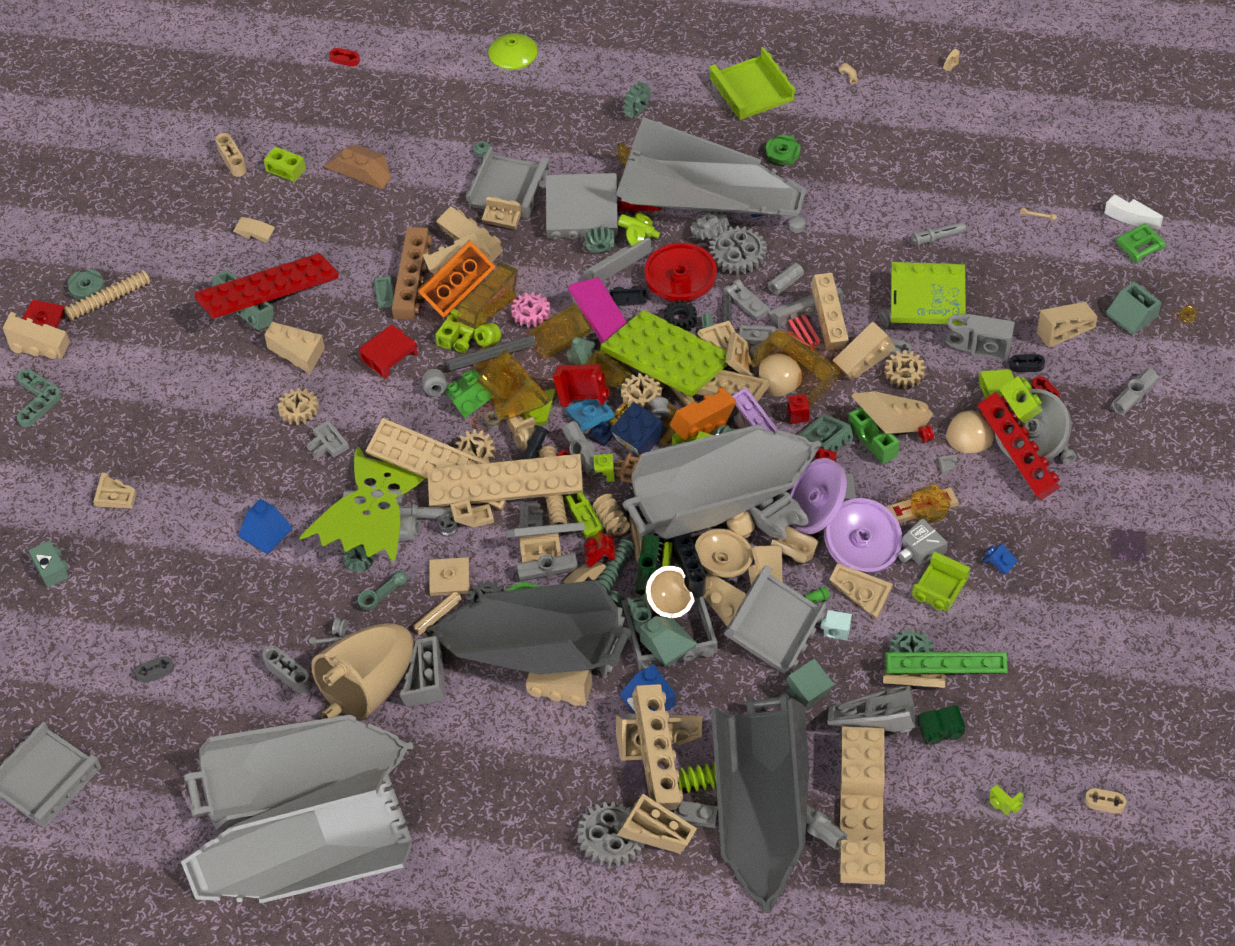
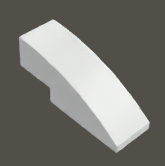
(1132, 213)

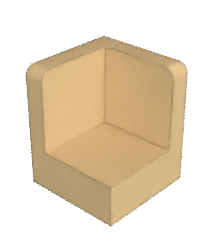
(515, 423)

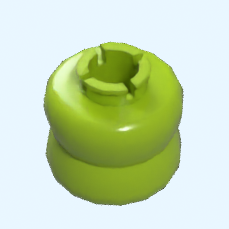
(487, 334)

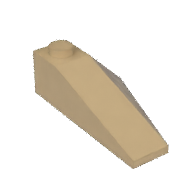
(683, 728)

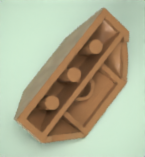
(361, 165)

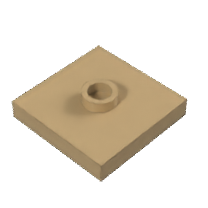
(449, 576)

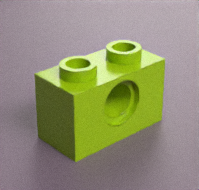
(1029, 407)

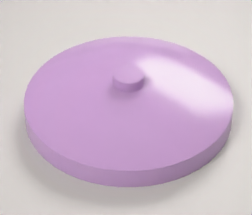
(820, 493)
(864, 536)

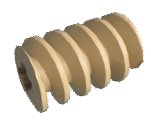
(610, 515)

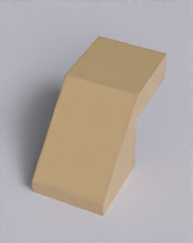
(470, 516)

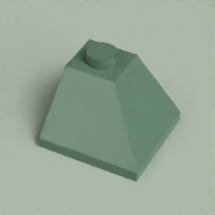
(666, 639)

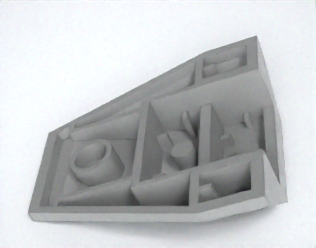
(885, 709)

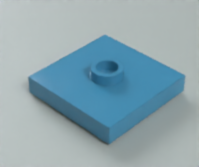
(589, 413)

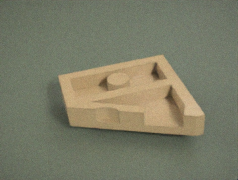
(114, 494)

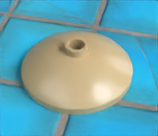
(724, 553)

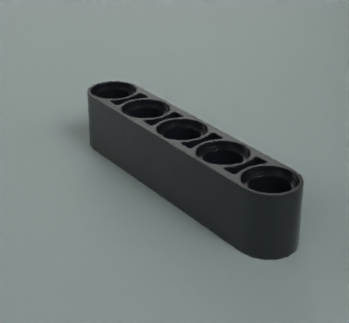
(689, 562)

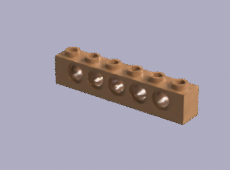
(410, 273)

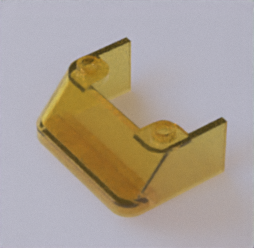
(822, 367)

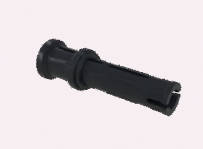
(535, 442)

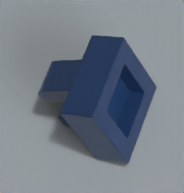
(601, 433)

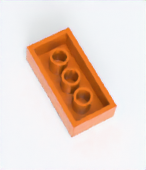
(456, 278)

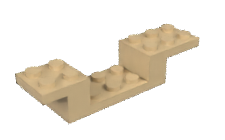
(862, 806)

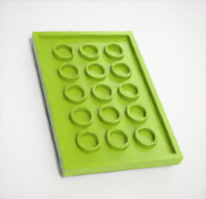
(666, 353)

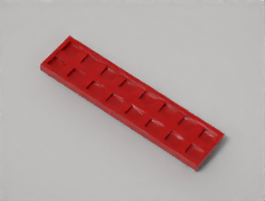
(266, 285)

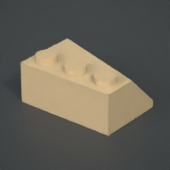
(894, 413)

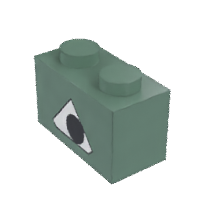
(49, 564)

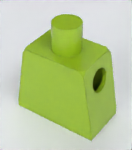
(993, 380)

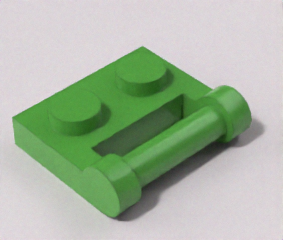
(1137, 238)

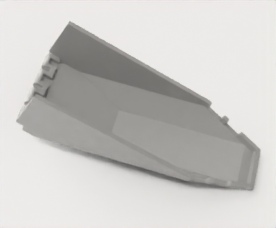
(695, 174)
(306, 843)

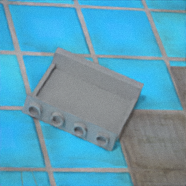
(508, 180)
(580, 204)
(774, 621)
(44, 775)

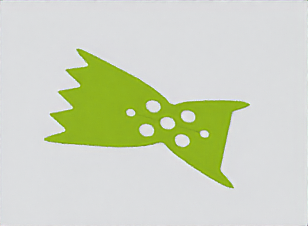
(346, 517)

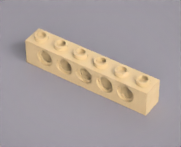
(653, 696)

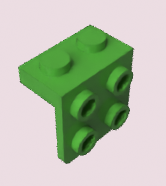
(468, 393)

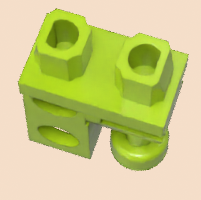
(450, 331)

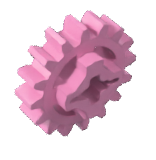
(530, 309)

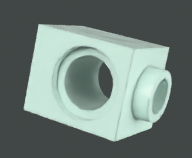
(836, 625)

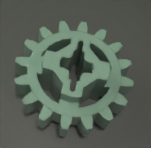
(636, 100)
(919, 642)

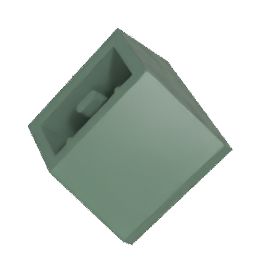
(1134, 308)

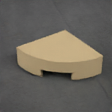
(952, 60)

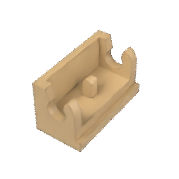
(535, 546)

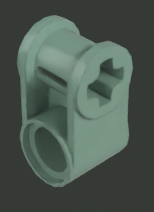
(639, 611)

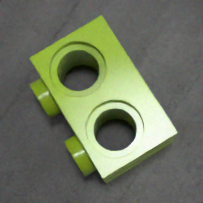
(284, 164)

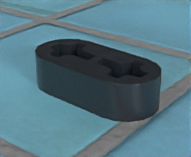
(1027, 363)

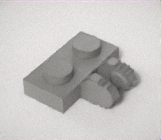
(330, 440)

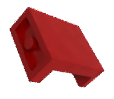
(387, 350)
(580, 383)

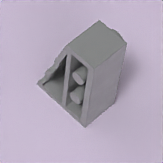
(426, 674)

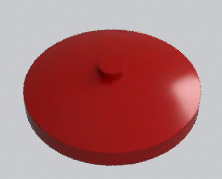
(680, 272)

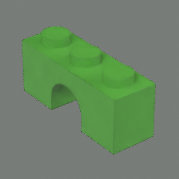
(882, 445)

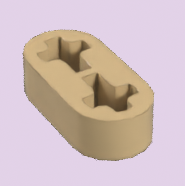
(1105, 800)

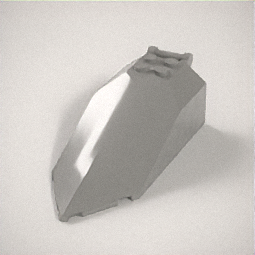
(714, 478)
(278, 764)

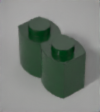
(941, 724)

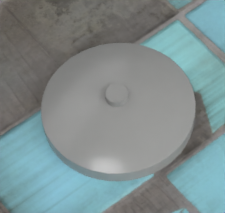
(1048, 429)

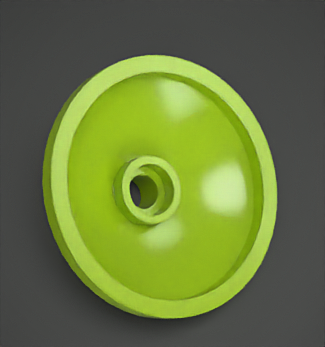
(513, 51)

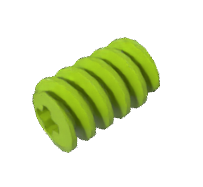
(697, 777)

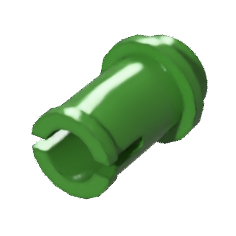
(818, 595)

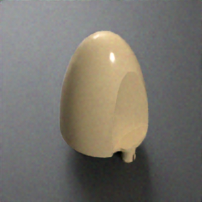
(362, 669)

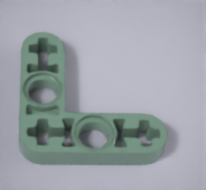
(42, 397)

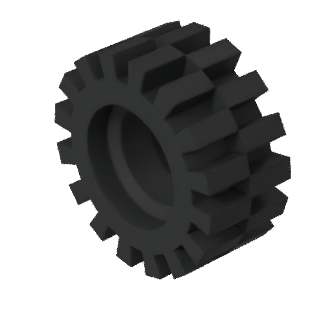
(681, 308)

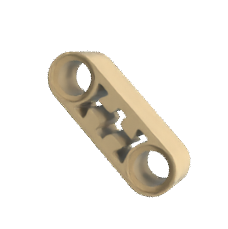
(235, 160)

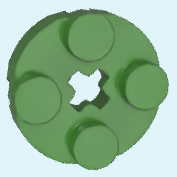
(783, 157)

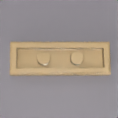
(927, 680)

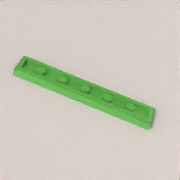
(945, 662)

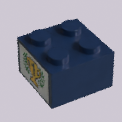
(638, 429)

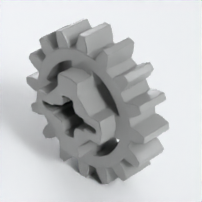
(709, 225)

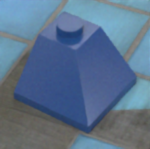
(264, 526)

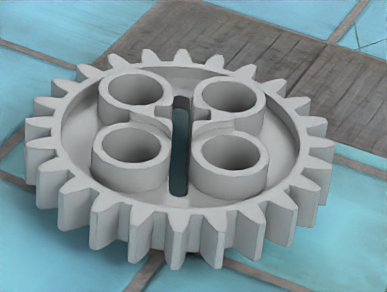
(738, 250)
(601, 847)

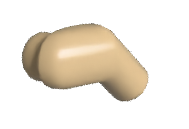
(846, 68)

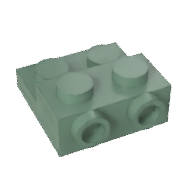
(829, 432)

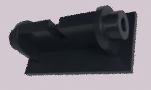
(634, 294)

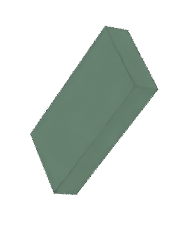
(384, 291)

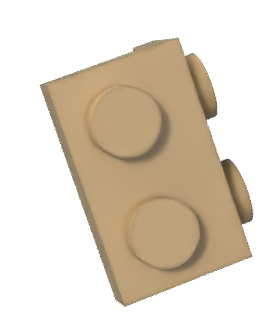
(502, 213)
(797, 545)

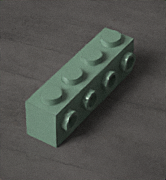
(258, 315)

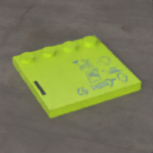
(927, 292)

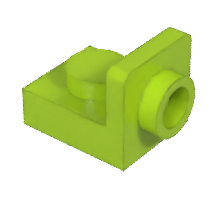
(604, 464)

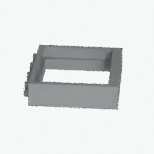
(702, 649)

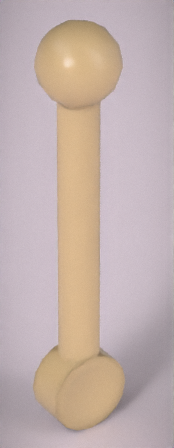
(1024, 211)

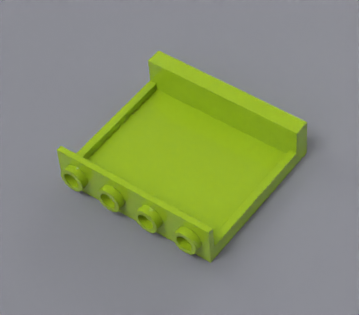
(753, 85)

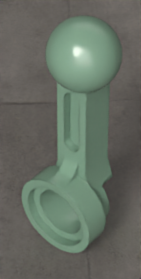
(398, 579)

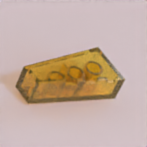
(489, 297)

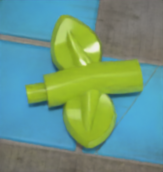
(638, 228)

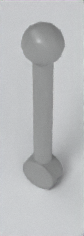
(313, 640)

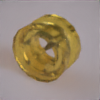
(1190, 310)

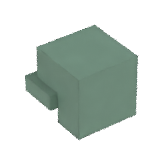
(809, 684)

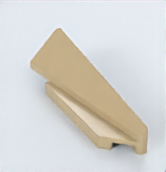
(767, 556)

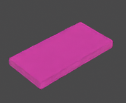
(598, 307)

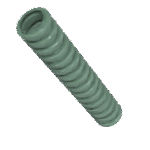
(613, 568)

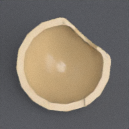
(782, 373)
(970, 432)
(668, 593)

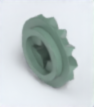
(353, 563)

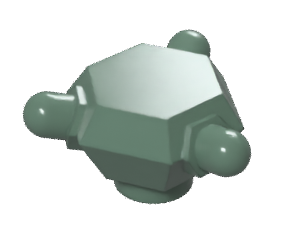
(580, 351)

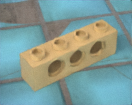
(829, 311)

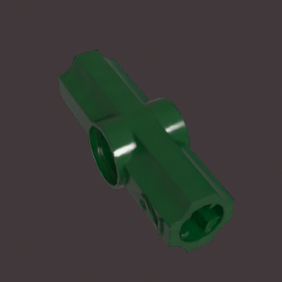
(648, 554)

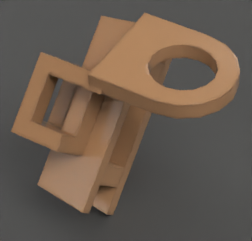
(626, 468)

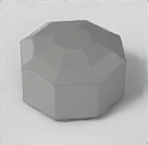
(796, 224)

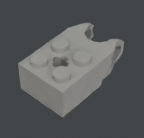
(982, 336)
(778, 513)

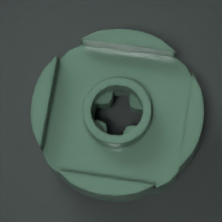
(76, 282)

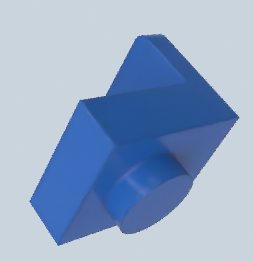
(1000, 558)

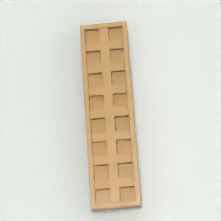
(418, 452)
(505, 480)

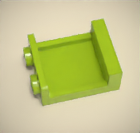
(941, 582)

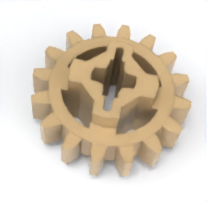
(904, 369)
(632, 393)
(298, 406)
(482, 447)

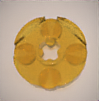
(930, 494)

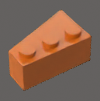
(703, 416)

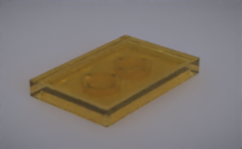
(559, 331)

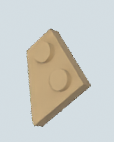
(717, 334)
(738, 354)

